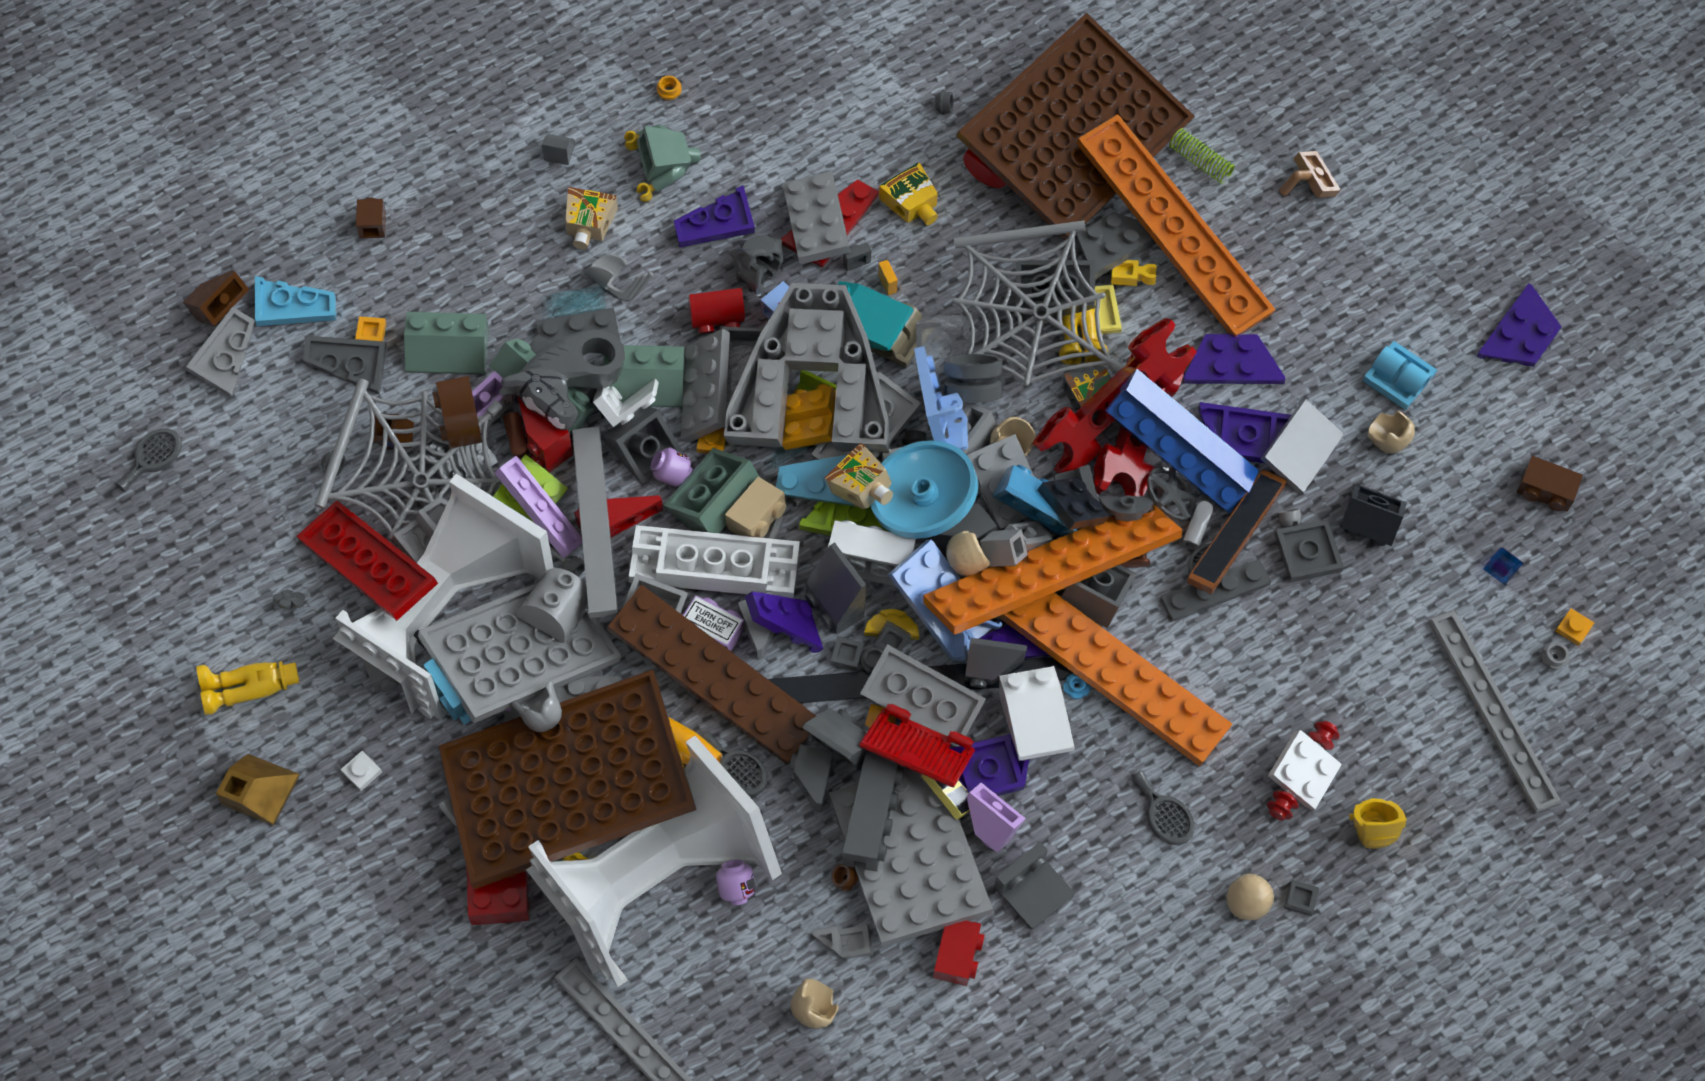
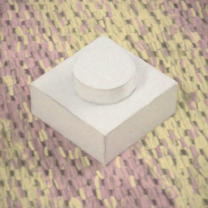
(361, 770)

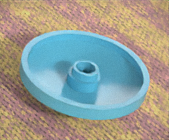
(930, 489)

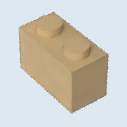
(756, 509)

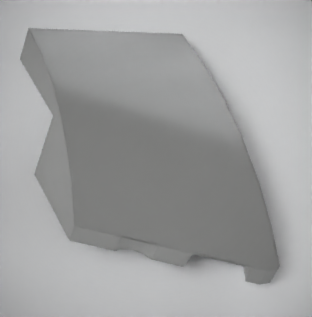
(416, 536)

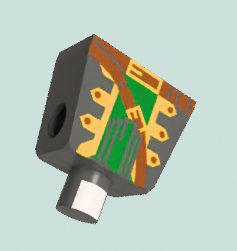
(1083, 384)

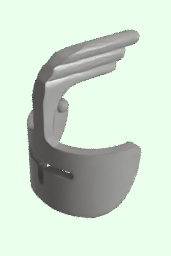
(606, 270)

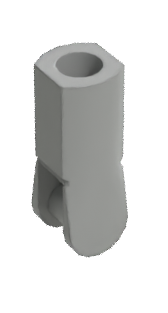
(1197, 525)

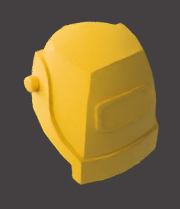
(1378, 822)

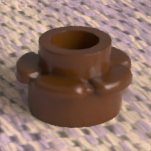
(839, 874)

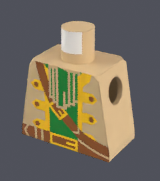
(589, 215)
(860, 479)

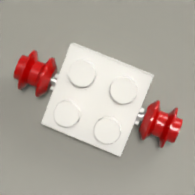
(1304, 770)

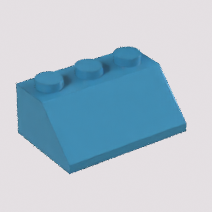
(1020, 492)

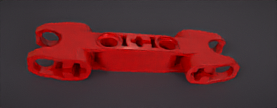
(1079, 431)
(1125, 461)

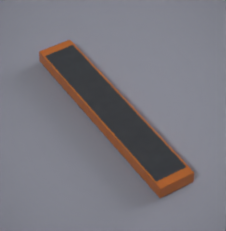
(1236, 532)

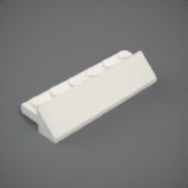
(715, 561)

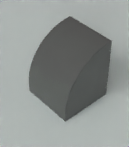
(558, 149)

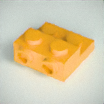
(809, 417)

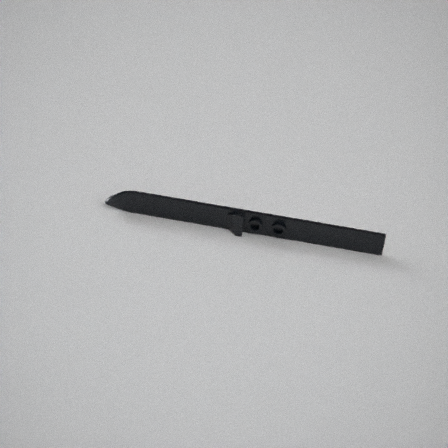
(849, 685)

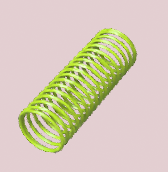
(1232, 166)

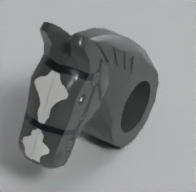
(561, 365)

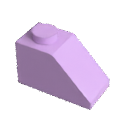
(992, 818)

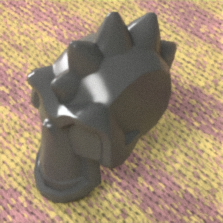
(757, 261)

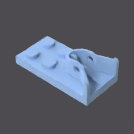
(940, 409)
(923, 573)

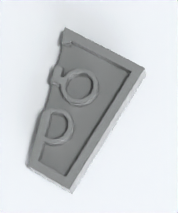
(223, 352)

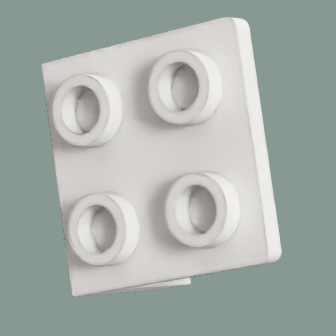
(615, 411)

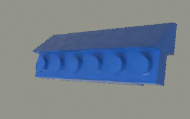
(1182, 441)

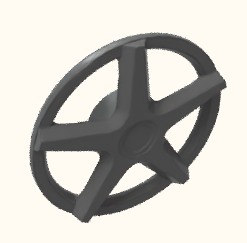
(1171, 494)

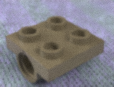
(903, 348)

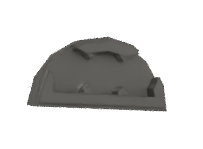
(1127, 507)

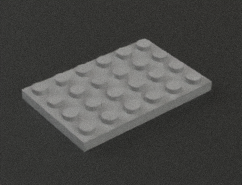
(503, 659)
(927, 868)

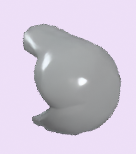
(542, 711)

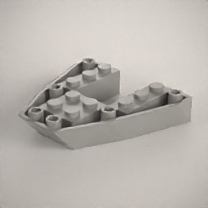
(812, 332)

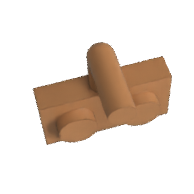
(1315, 172)

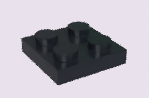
(1073, 503)

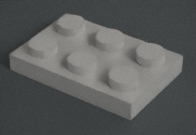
(990, 467)

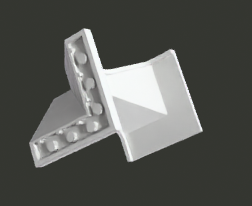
(470, 546)
(596, 890)

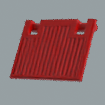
(918, 746)

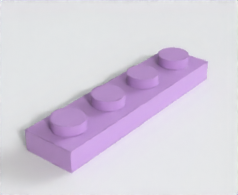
(539, 506)

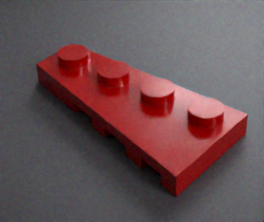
(853, 202)

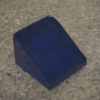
(1503, 566)

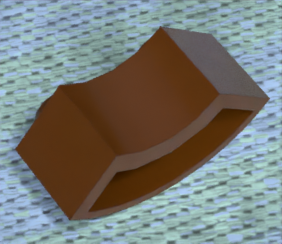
(458, 412)

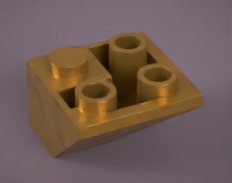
(257, 788)

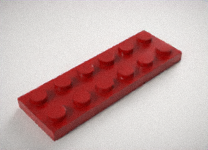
(367, 560)

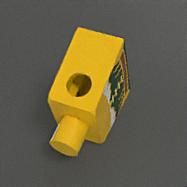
(911, 195)

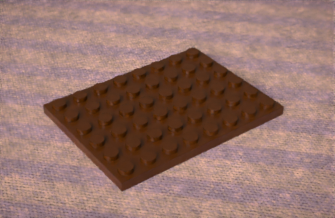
(1069, 90)
(573, 787)

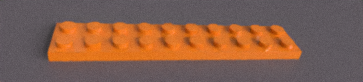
(1176, 226)
(1049, 569)
(1121, 675)

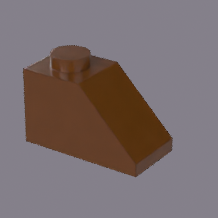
(216, 297)

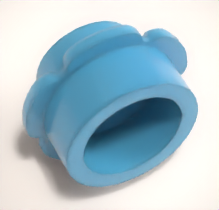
(1072, 691)

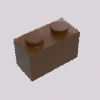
(1549, 484)

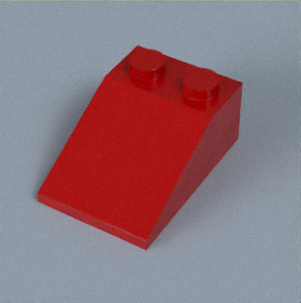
(546, 443)

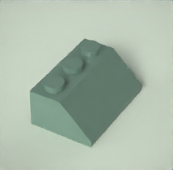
(445, 343)
(651, 362)
(711, 491)

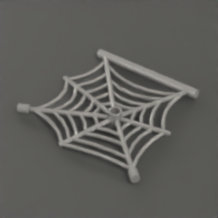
(1019, 234)
(343, 438)

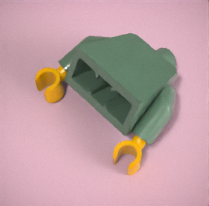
(662, 155)

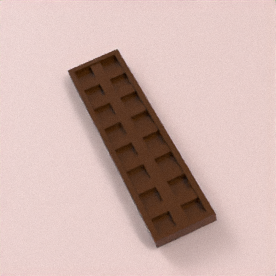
(712, 673)

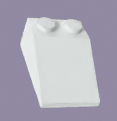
(1035, 713)

